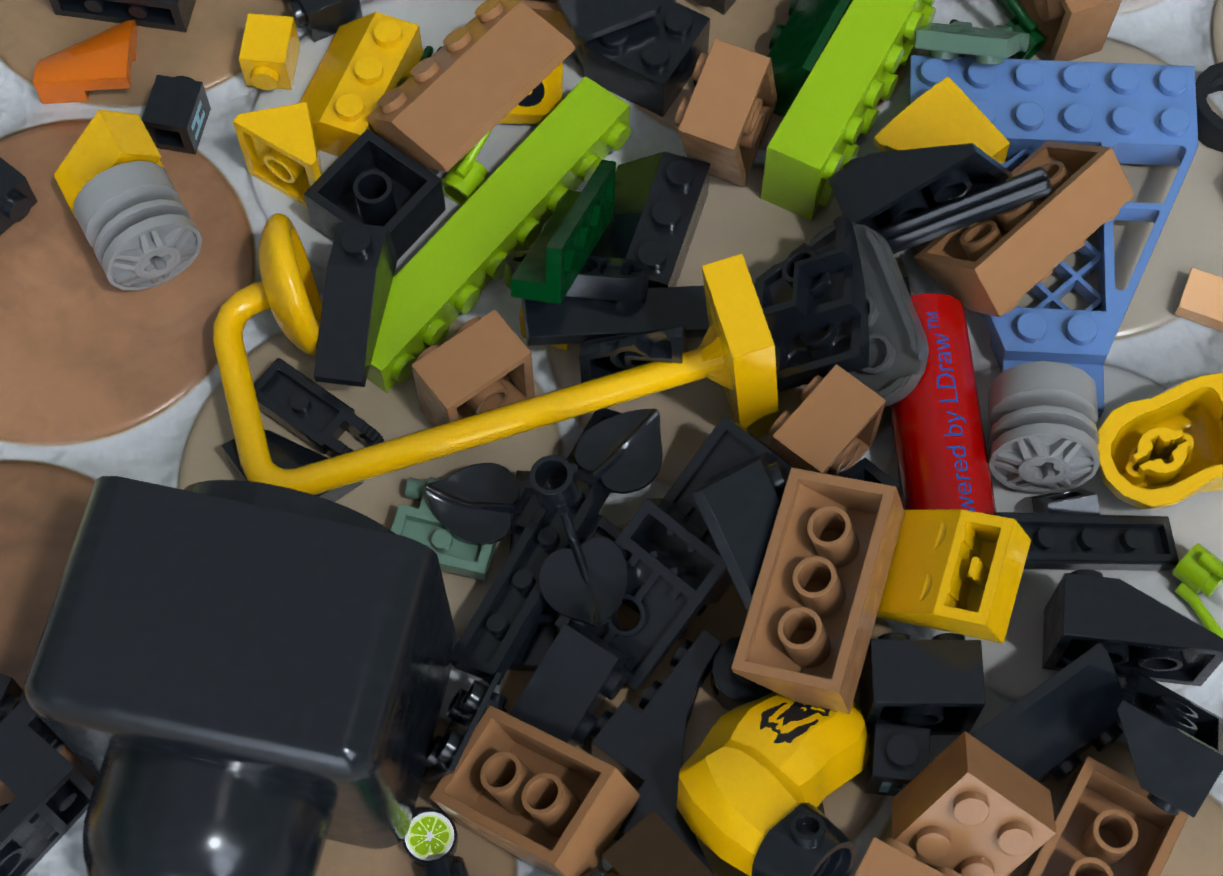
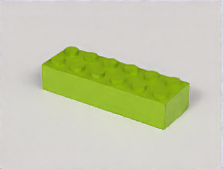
(840, 101)

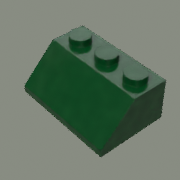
(800, 44)

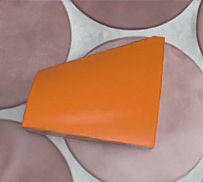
(90, 65)

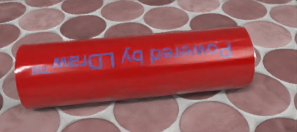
(940, 422)

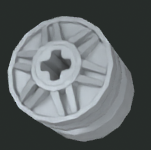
(137, 225)
(1043, 427)

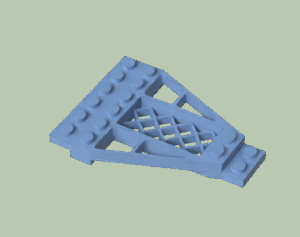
(1133, 108)

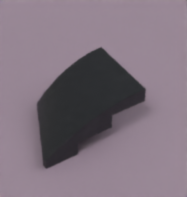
(817, 308)
(620, 352)

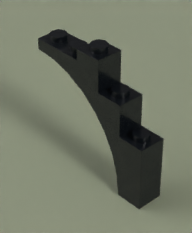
(651, 742)

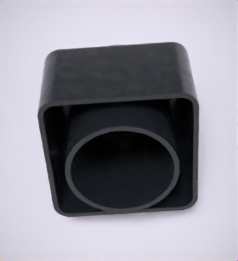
(241, 677)

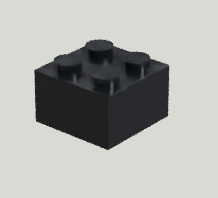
(649, 58)
(378, 188)
(923, 683)

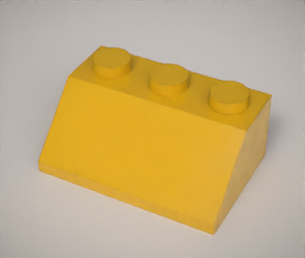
(356, 71)

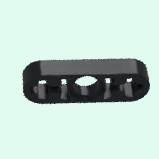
(599, 278)

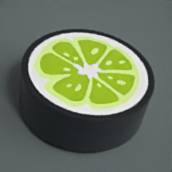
(430, 837)

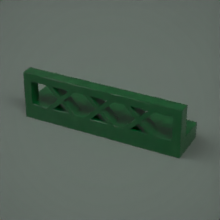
(567, 239)

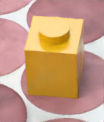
(269, 51)

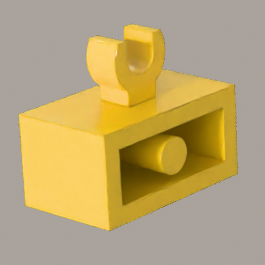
(106, 142)

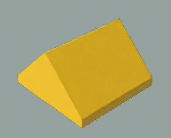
(281, 148)

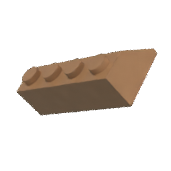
(469, 83)
(1013, 251)
(820, 588)

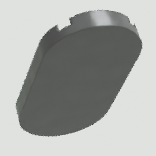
(895, 332)

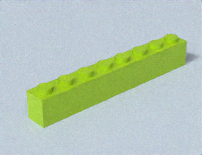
(493, 223)

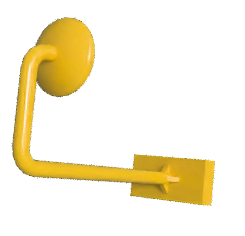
(733, 353)

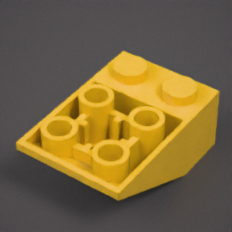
(956, 572)

